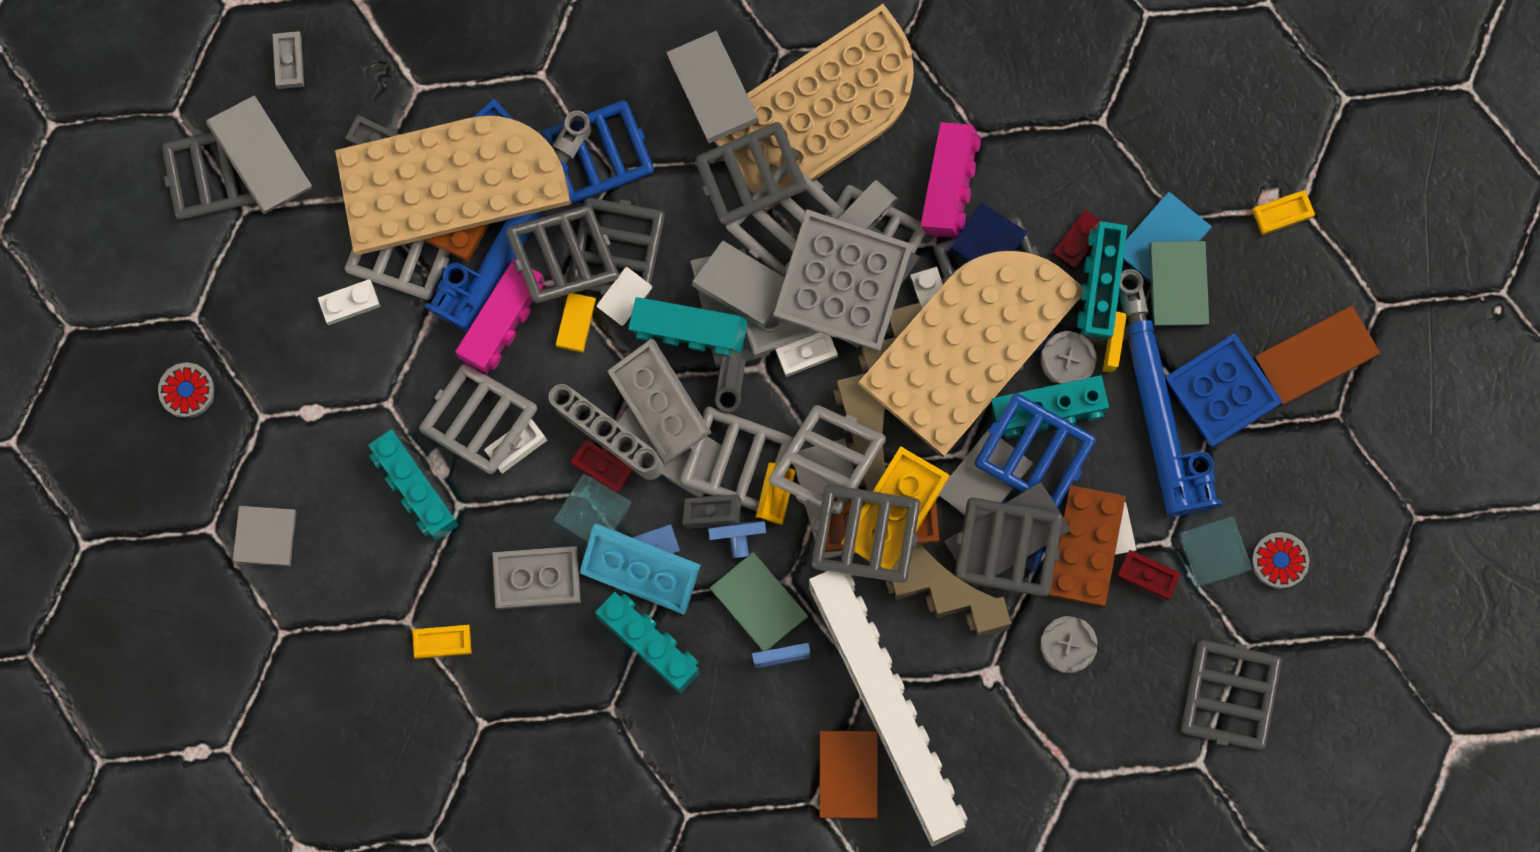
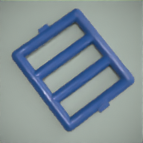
(622, 176)
(1039, 414)

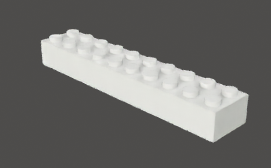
(886, 706)

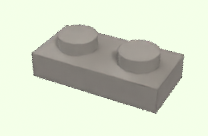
(288, 60)

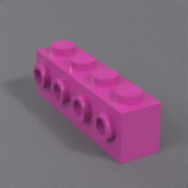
(950, 180)
(497, 321)

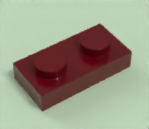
(1075, 244)
(601, 466)
(1149, 575)

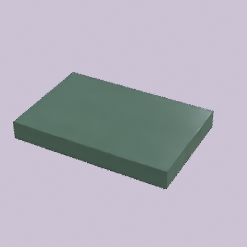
(1179, 283)
(759, 602)

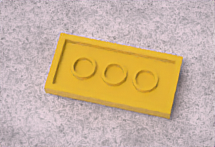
(906, 477)

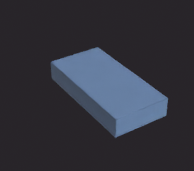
(781, 655)

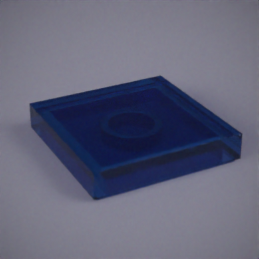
(987, 234)

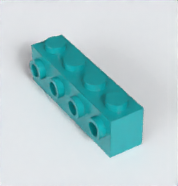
(1103, 281)
(688, 325)
(1068, 400)
(416, 489)
(647, 642)

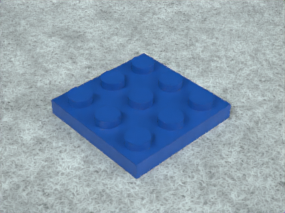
(1223, 390)

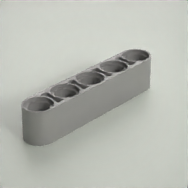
(870, 206)
(612, 442)

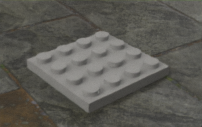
(842, 280)

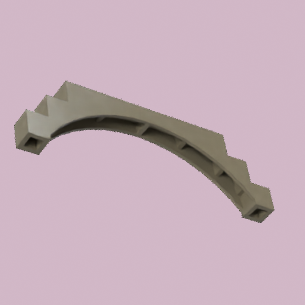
(947, 592)

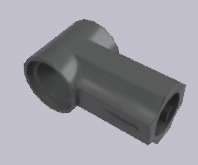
(729, 380)

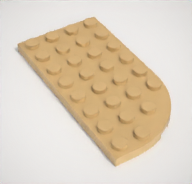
(832, 99)
(447, 181)
(970, 343)

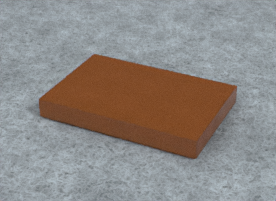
(848, 774)

